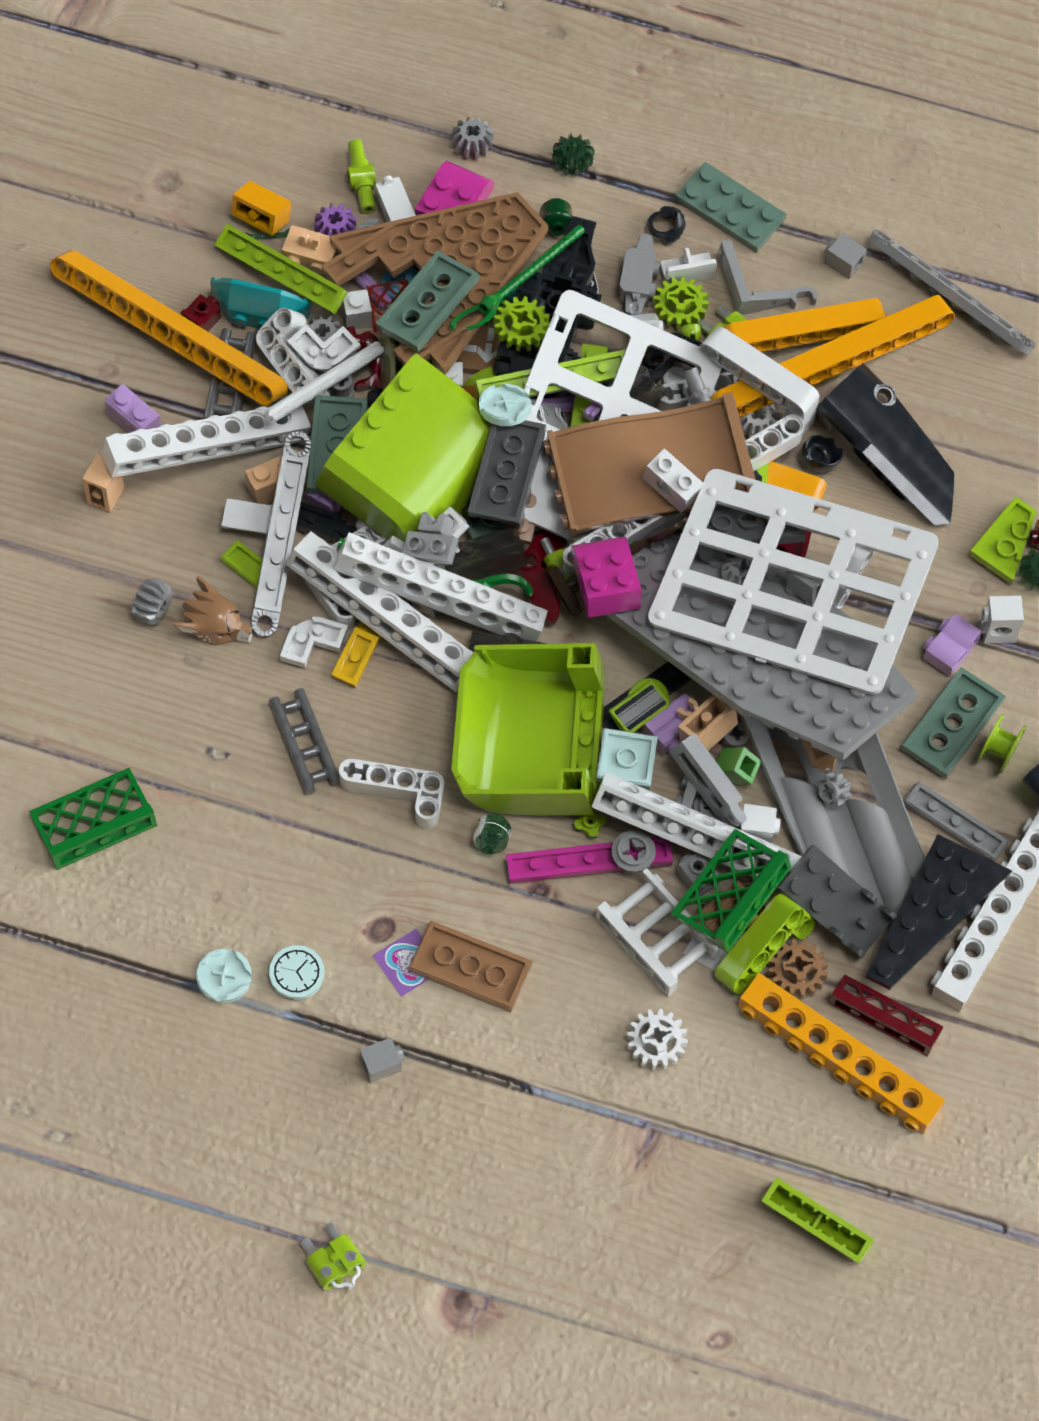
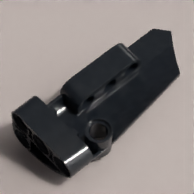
(890, 443)

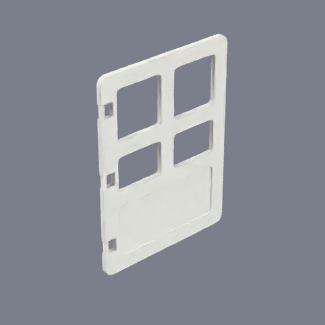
(613, 400)

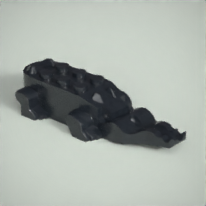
(567, 271)

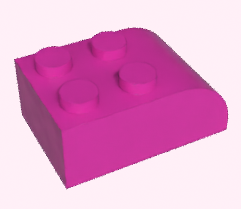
(452, 188)
(607, 576)

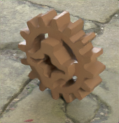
(809, 966)

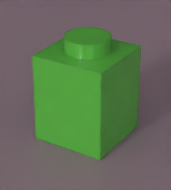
(739, 765)

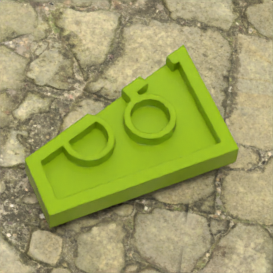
(1005, 540)

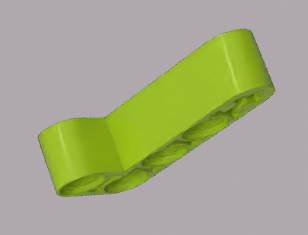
(763, 941)

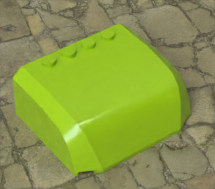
(409, 453)
(530, 728)

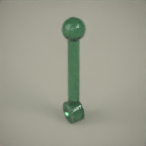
(266, 235)

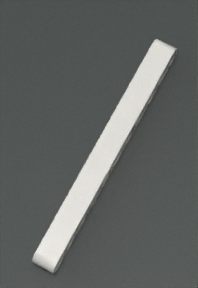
(756, 447)

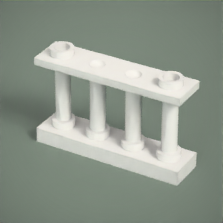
(648, 956)

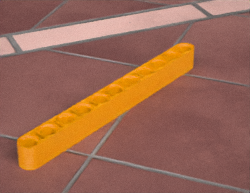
(169, 327)
(852, 349)

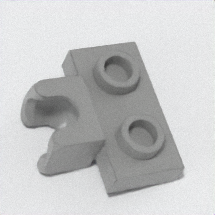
(433, 541)

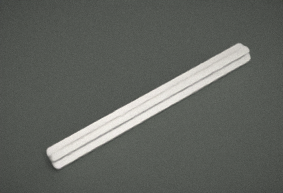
(323, 382)

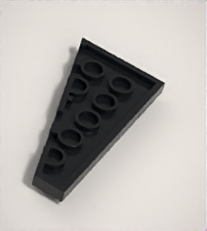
(939, 899)

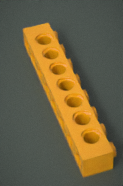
(857, 1054)

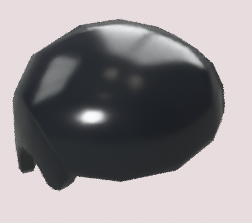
(821, 453)

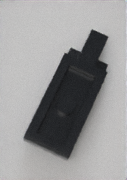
(322, 523)

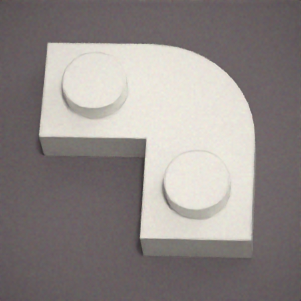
(322, 354)
(312, 632)

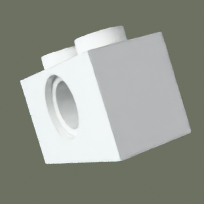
(672, 480)
(1001, 619)

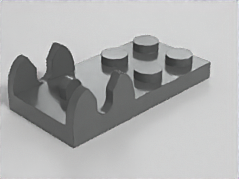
(507, 472)
(744, 526)
(836, 901)

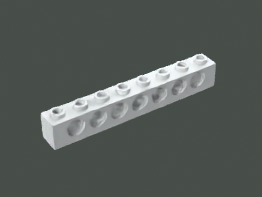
(194, 445)
(438, 588)
(381, 612)
(674, 821)
(955, 991)

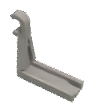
(759, 300)

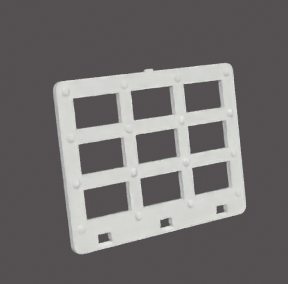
(796, 510)

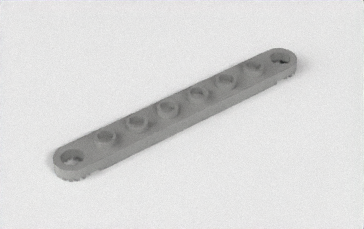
(945, 287)
(280, 534)

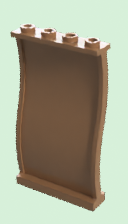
(604, 460)

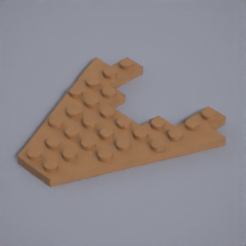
(484, 235)

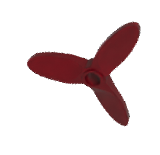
(544, 593)

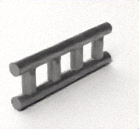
(218, 386)
(297, 755)

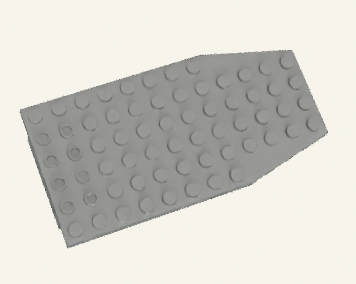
(800, 704)

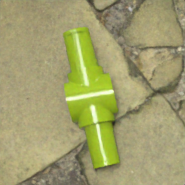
(361, 176)

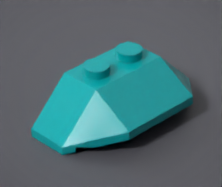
(253, 303)

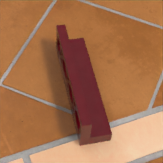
(884, 1020)

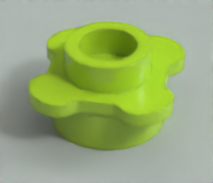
(591, 830)

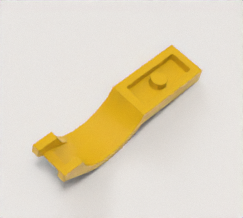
(356, 654)

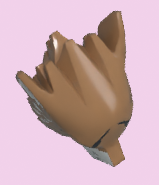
(212, 616)

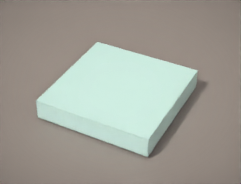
(627, 757)

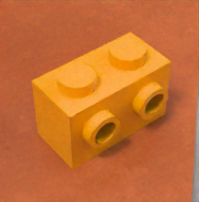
(261, 207)

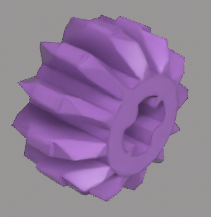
(334, 220)

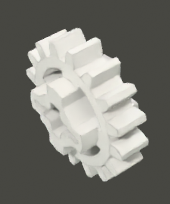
(647, 1043)

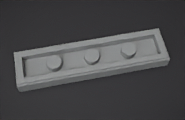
(955, 822)

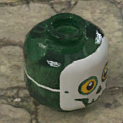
(492, 833)

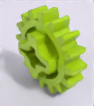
(680, 302)
(521, 323)

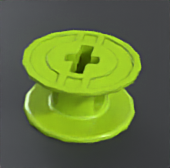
(1002, 743)

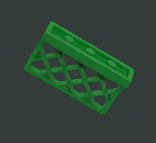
(101, 833)
(753, 896)

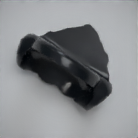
(673, 234)

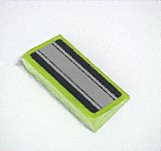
(639, 707)

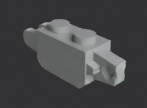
(637, 276)

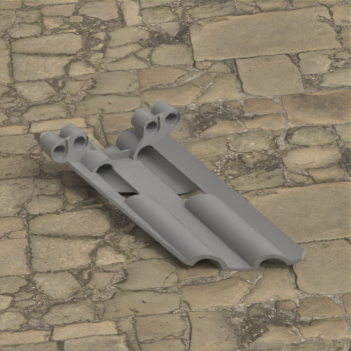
(863, 839)

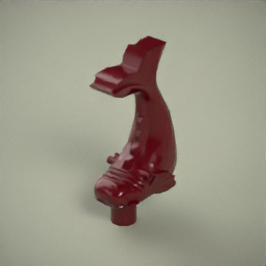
(365, 339)

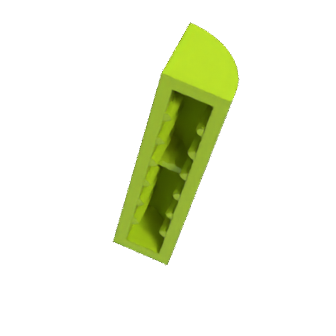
(818, 1220)

